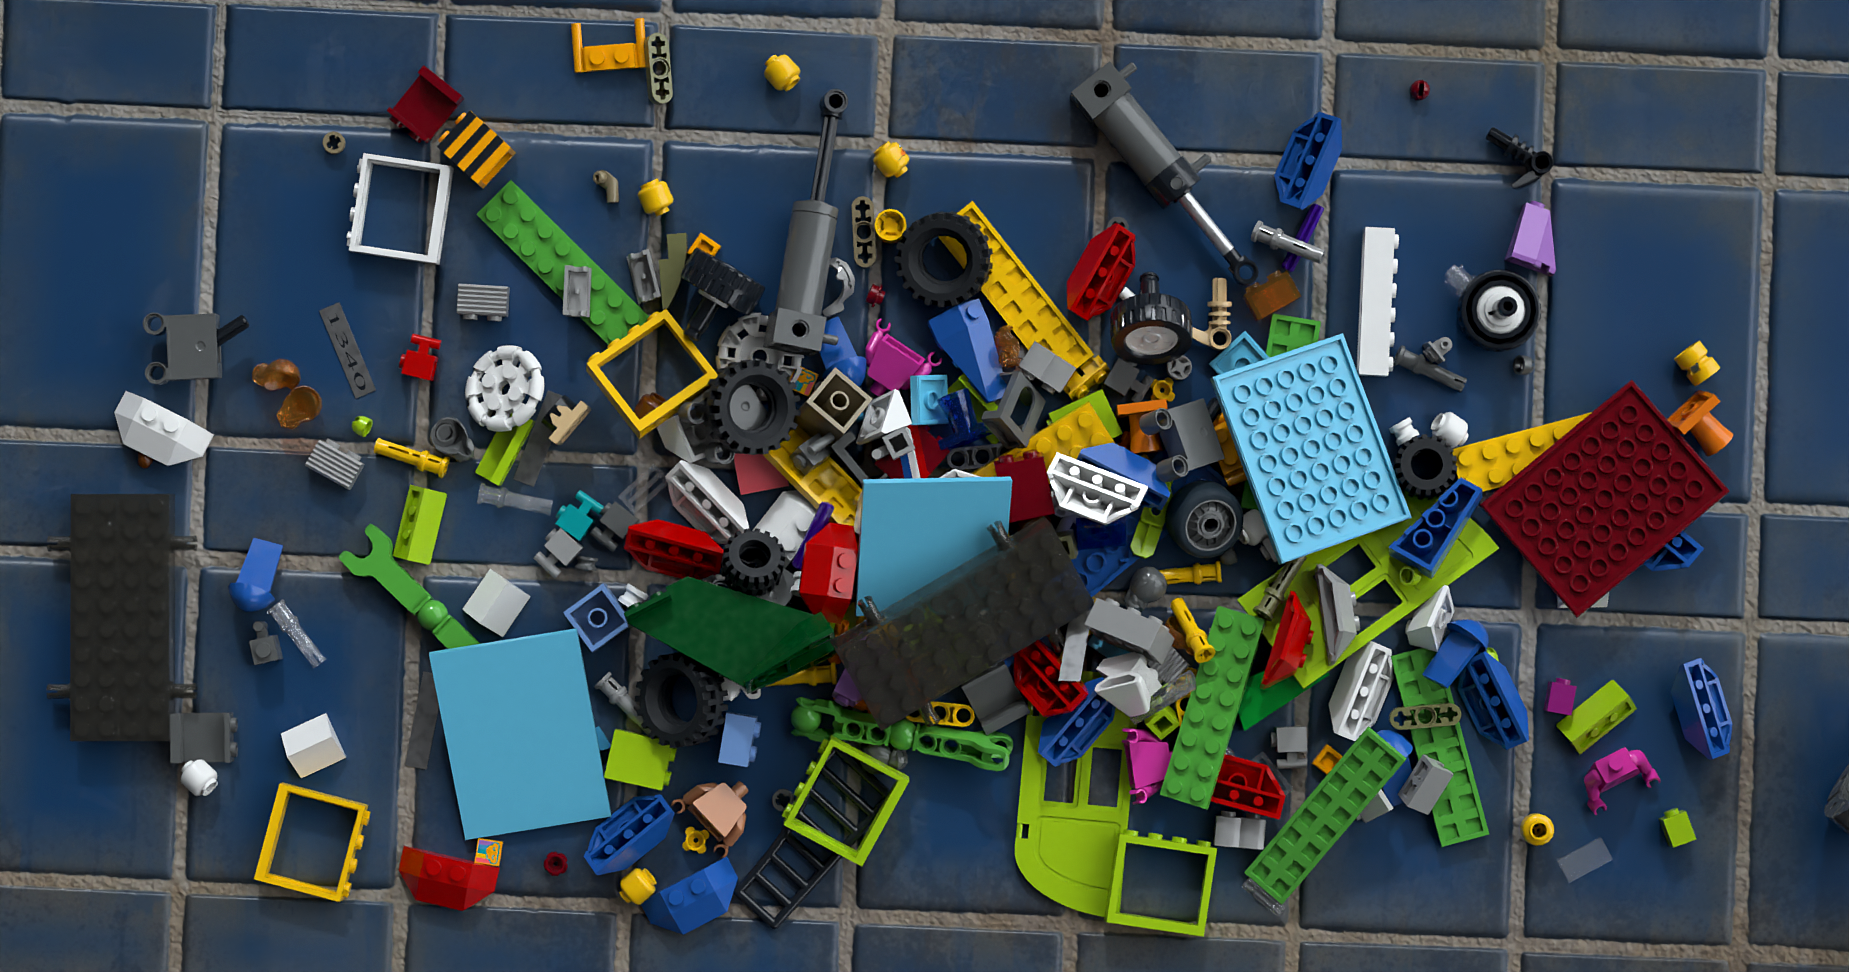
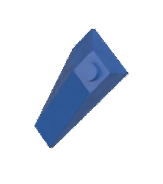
(970, 343)

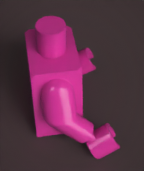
(893, 362)
(1146, 762)
(1615, 770)

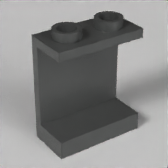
(995, 698)
(203, 737)

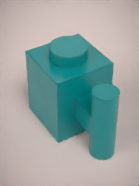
(576, 520)

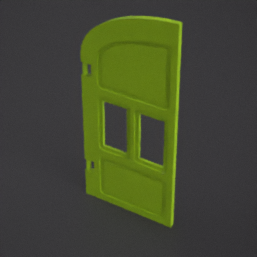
(1468, 551)
(1074, 842)

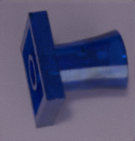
(962, 419)
(1096, 535)

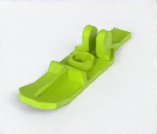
(1149, 530)

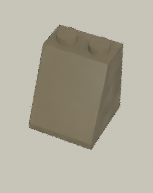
(832, 406)

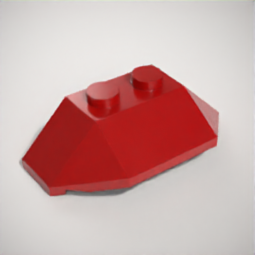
(1101, 272)
(674, 549)
(829, 571)
(1289, 643)
(1037, 678)
(1248, 787)
(446, 878)

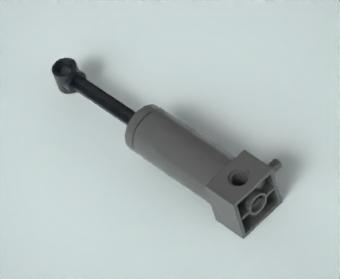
(808, 254)

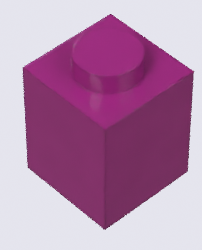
(1560, 696)

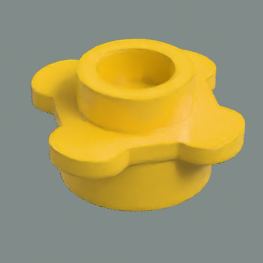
(1167, 385)
(689, 842)

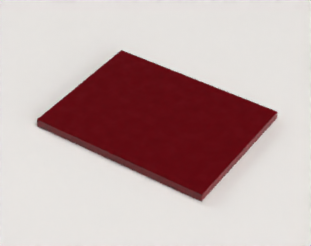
(1604, 498)

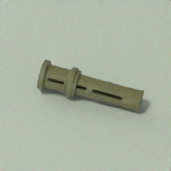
(1275, 594)

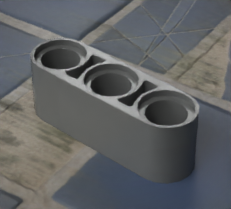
(969, 454)

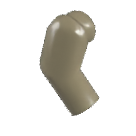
(609, 183)

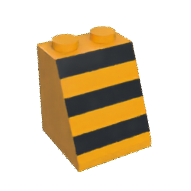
(475, 148)

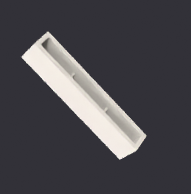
(1376, 301)

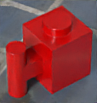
(420, 363)

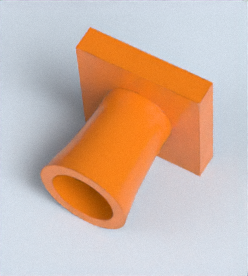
(1696, 418)
(1140, 442)

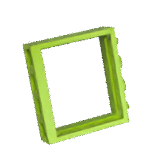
(880, 819)
(1156, 840)

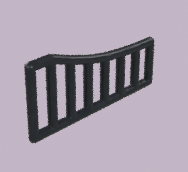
(785, 836)

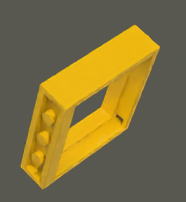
(671, 406)
(273, 832)

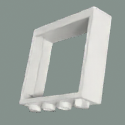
(361, 192)

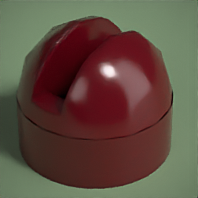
(1414, 89)

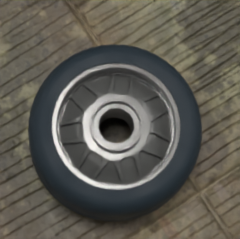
(1204, 519)

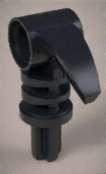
(1522, 152)

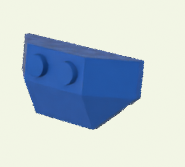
(1309, 160)
(1130, 466)
(1675, 555)
(1493, 701)
(1702, 709)
(1072, 733)
(629, 834)
(693, 898)

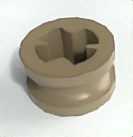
(326, 140)

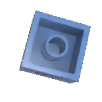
(597, 617)
(738, 739)

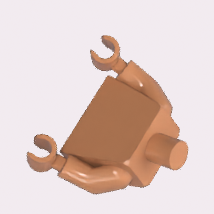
(718, 810)

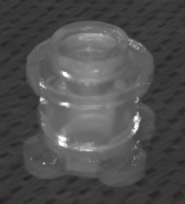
(1458, 278)

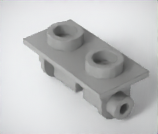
(1436, 350)

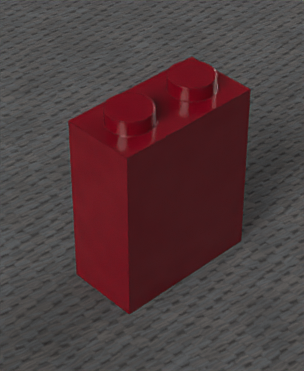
(1030, 485)

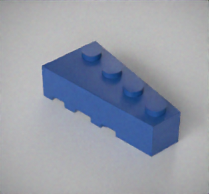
(1433, 535)

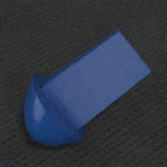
(842, 355)
(256, 576)
(1459, 647)
(1399, 778)

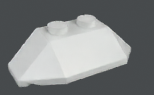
(159, 431)
(1092, 490)
(706, 501)
(788, 521)
(1361, 690)

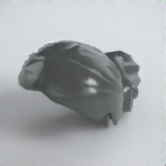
(452, 439)
(1145, 587)
(887, 754)

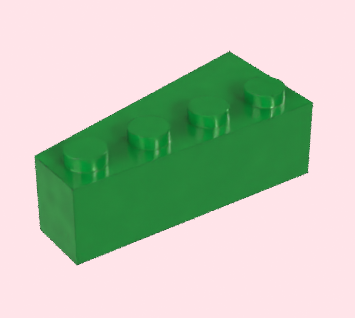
(1260, 703)

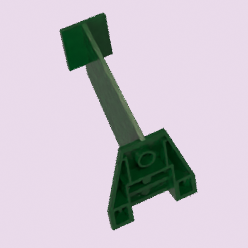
(734, 632)

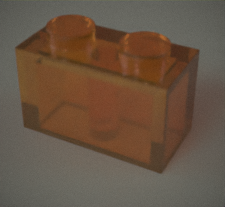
(1271, 295)

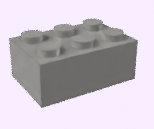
(1129, 630)

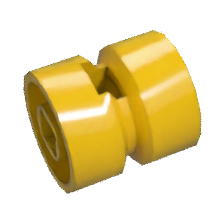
(890, 226)
(1697, 354)

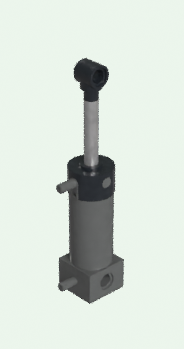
(1151, 154)

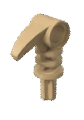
(1219, 316)

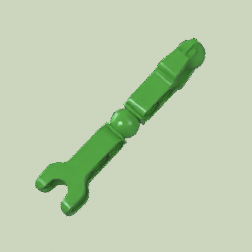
(430, 613)
(902, 735)

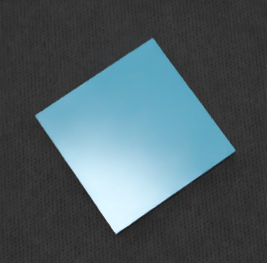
(923, 530)

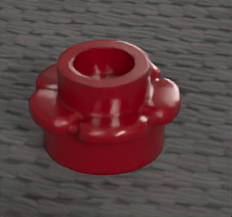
(875, 295)
(549, 863)

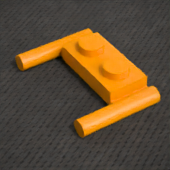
(608, 56)
(1231, 465)

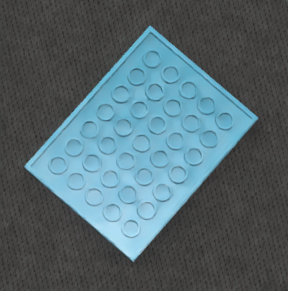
(1310, 448)
(520, 734)

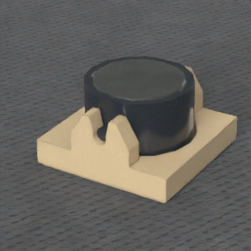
(564, 418)

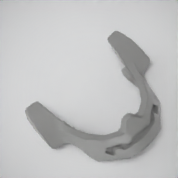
(847, 278)

